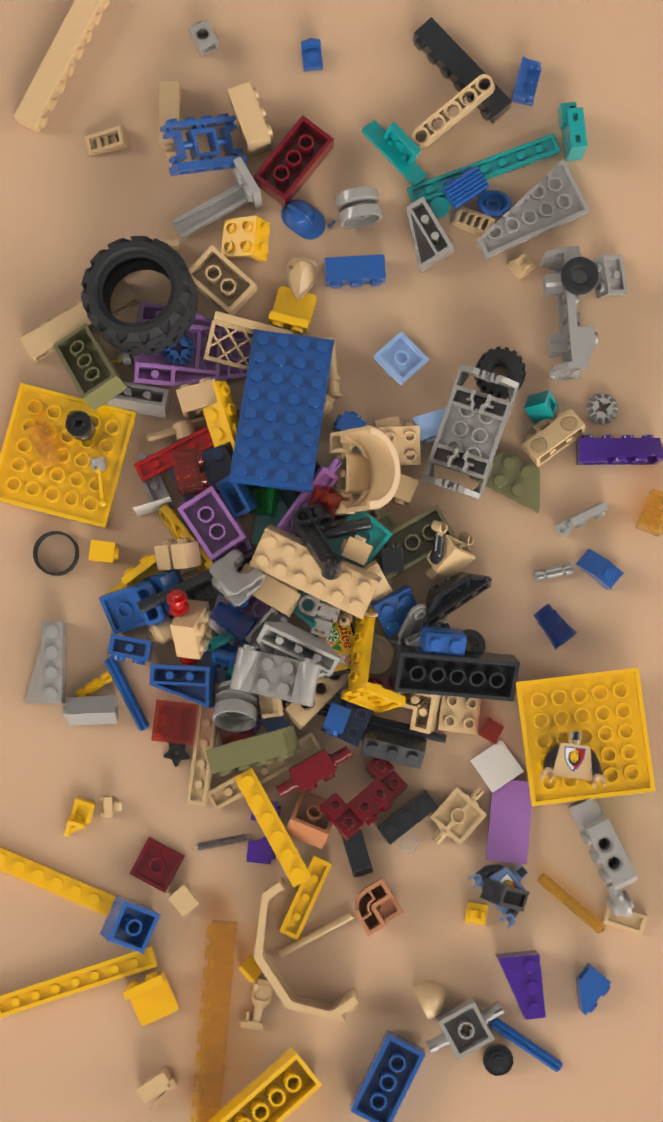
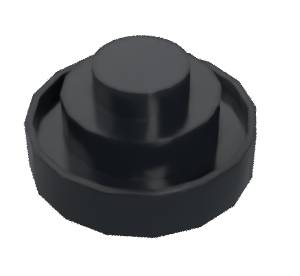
(498, 1059)

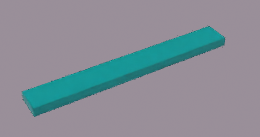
(491, 166)

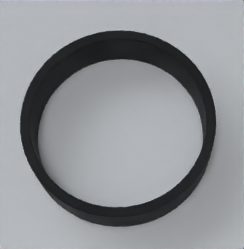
(37, 544)

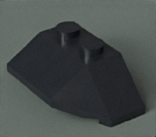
(453, 594)

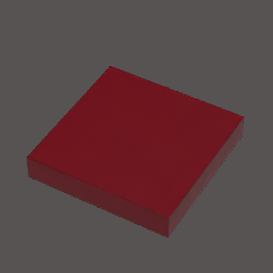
(157, 864)

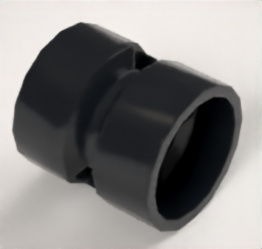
(80, 426)

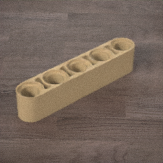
(457, 101)

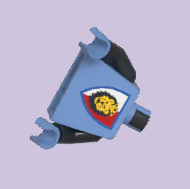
(504, 875)

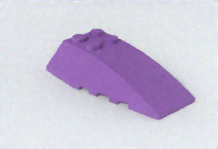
(158, 371)

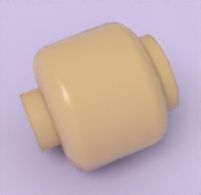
(161, 631)

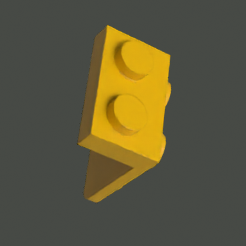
(246, 238)
(292, 313)
(151, 997)

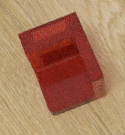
(328, 496)
(490, 730)

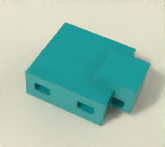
(573, 130)

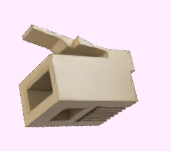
(156, 1084)

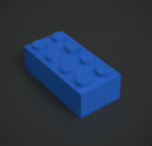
(387, 1079)

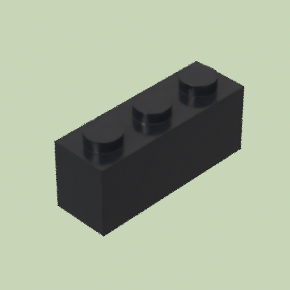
(393, 746)
(407, 816)

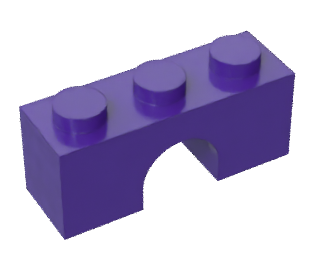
(260, 850)

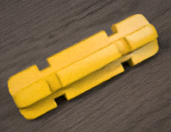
(94, 685)

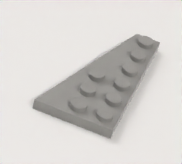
(542, 209)

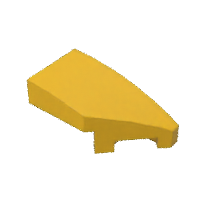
(80, 815)

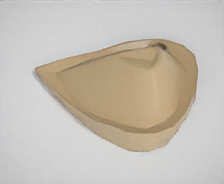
(301, 275)

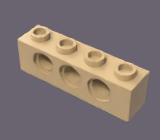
(300, 716)

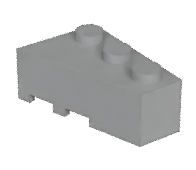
(428, 235)

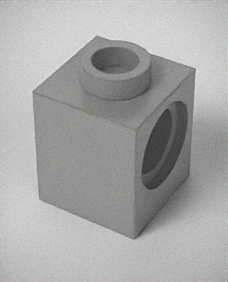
(206, 45)

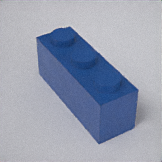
(355, 270)

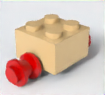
(189, 626)

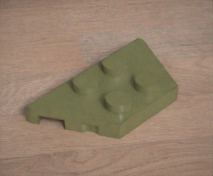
(515, 480)

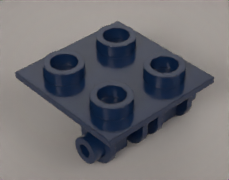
(356, 722)

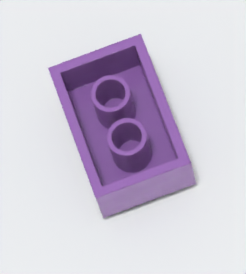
(212, 523)

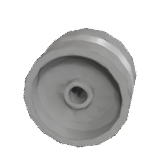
(358, 207)

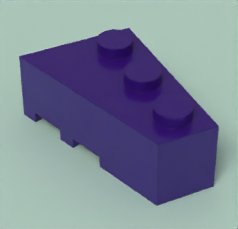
(525, 981)

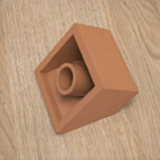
(308, 821)

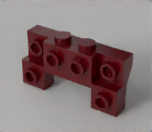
(364, 807)

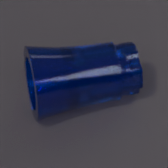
(233, 621)
(554, 626)

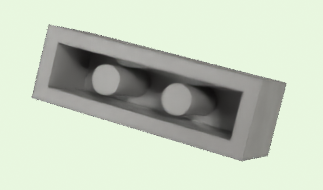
(143, 400)

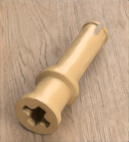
(334, 379)

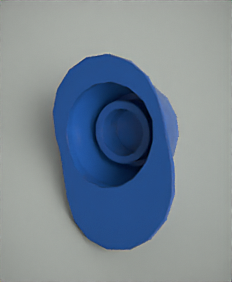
(303, 219)

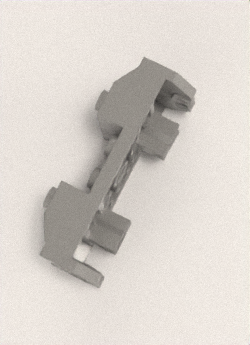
(573, 342)
(470, 431)

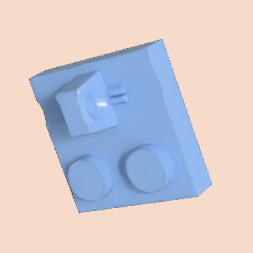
(401, 358)

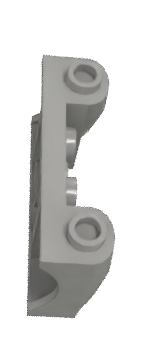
(275, 676)

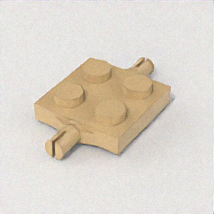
(458, 815)

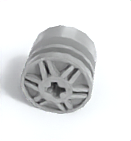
(234, 708)

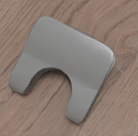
(232, 584)

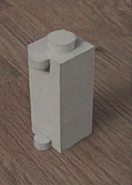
(91, 710)

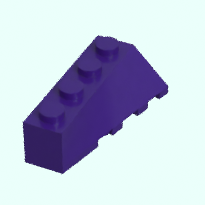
(618, 450)

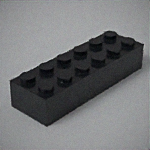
(467, 676)

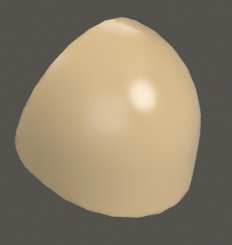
(431, 997)

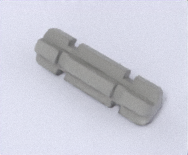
(553, 572)

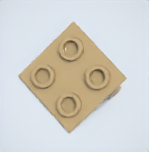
(406, 441)
(459, 714)

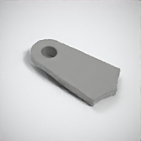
(413, 621)

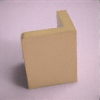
(183, 900)

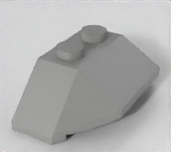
(294, 643)

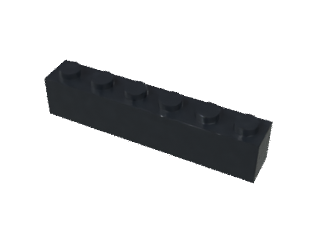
(458, 67)

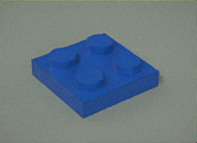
(394, 609)

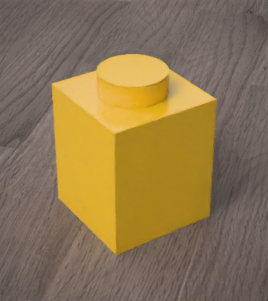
(104, 552)

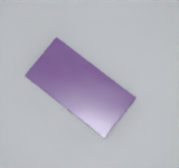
(509, 823)

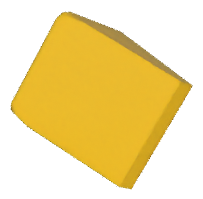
(250, 969)

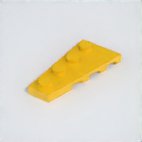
(180, 531)

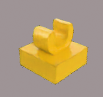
(476, 913)

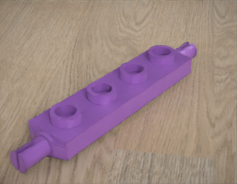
(324, 476)

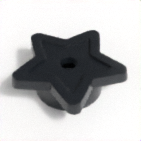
(176, 758)

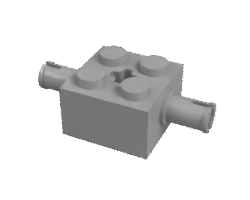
(453, 1034)

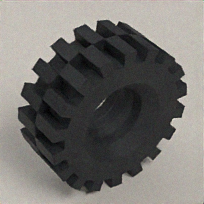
(503, 358)

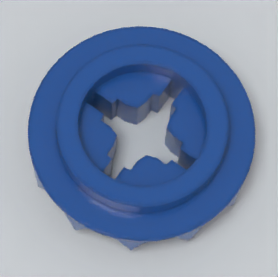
(186, 355)

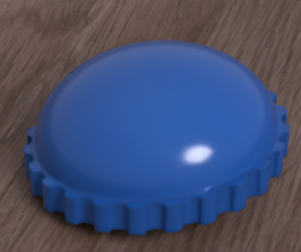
(494, 203)

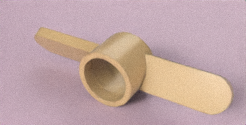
(181, 429)

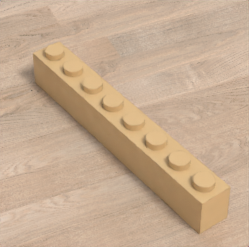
(59, 63)

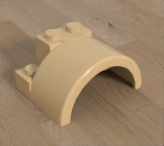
(368, 475)

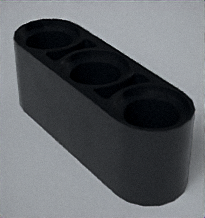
(358, 855)

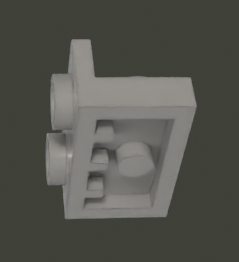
(611, 276)

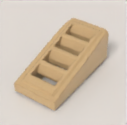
(118, 130)
(476, 216)

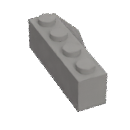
(49, 671)

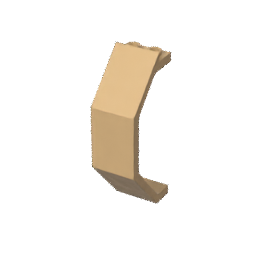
(332, 1010)

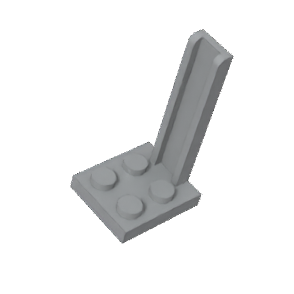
(221, 205)

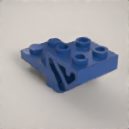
(123, 610)

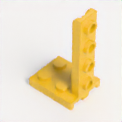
(359, 689)

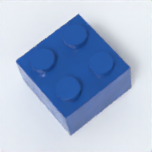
(130, 924)

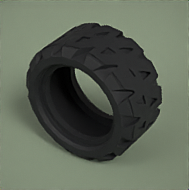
(125, 258)

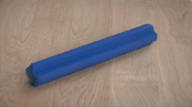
(126, 693)
(526, 1044)

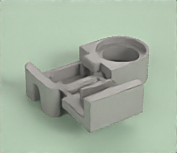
(325, 614)

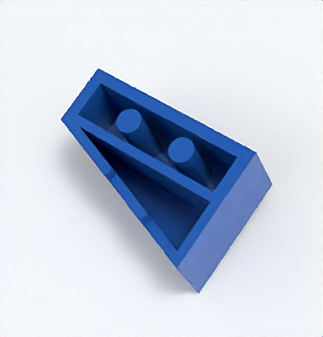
(187, 681)

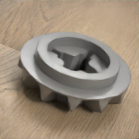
(600, 417)

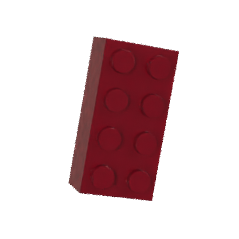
(294, 161)

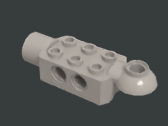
(620, 873)

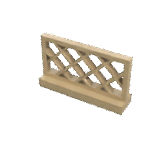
(237, 324)

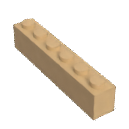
(41, 340)

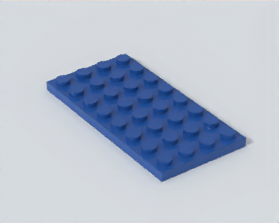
(282, 411)

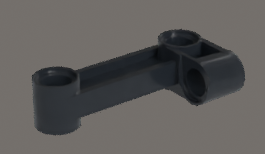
(308, 525)

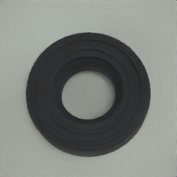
(579, 288)

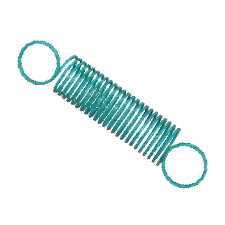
(223, 642)

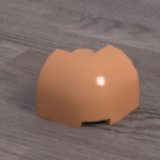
(376, 906)

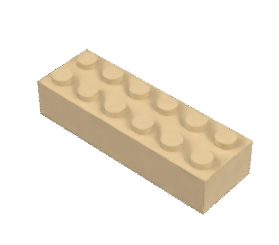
(291, 562)

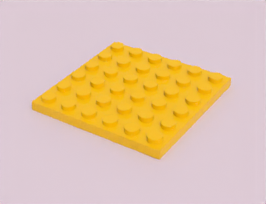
(70, 486)
(612, 722)

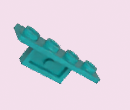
(397, 149)

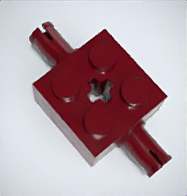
(312, 770)

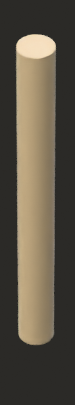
(315, 934)

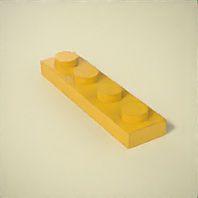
(305, 898)

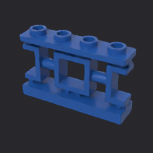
(207, 160)

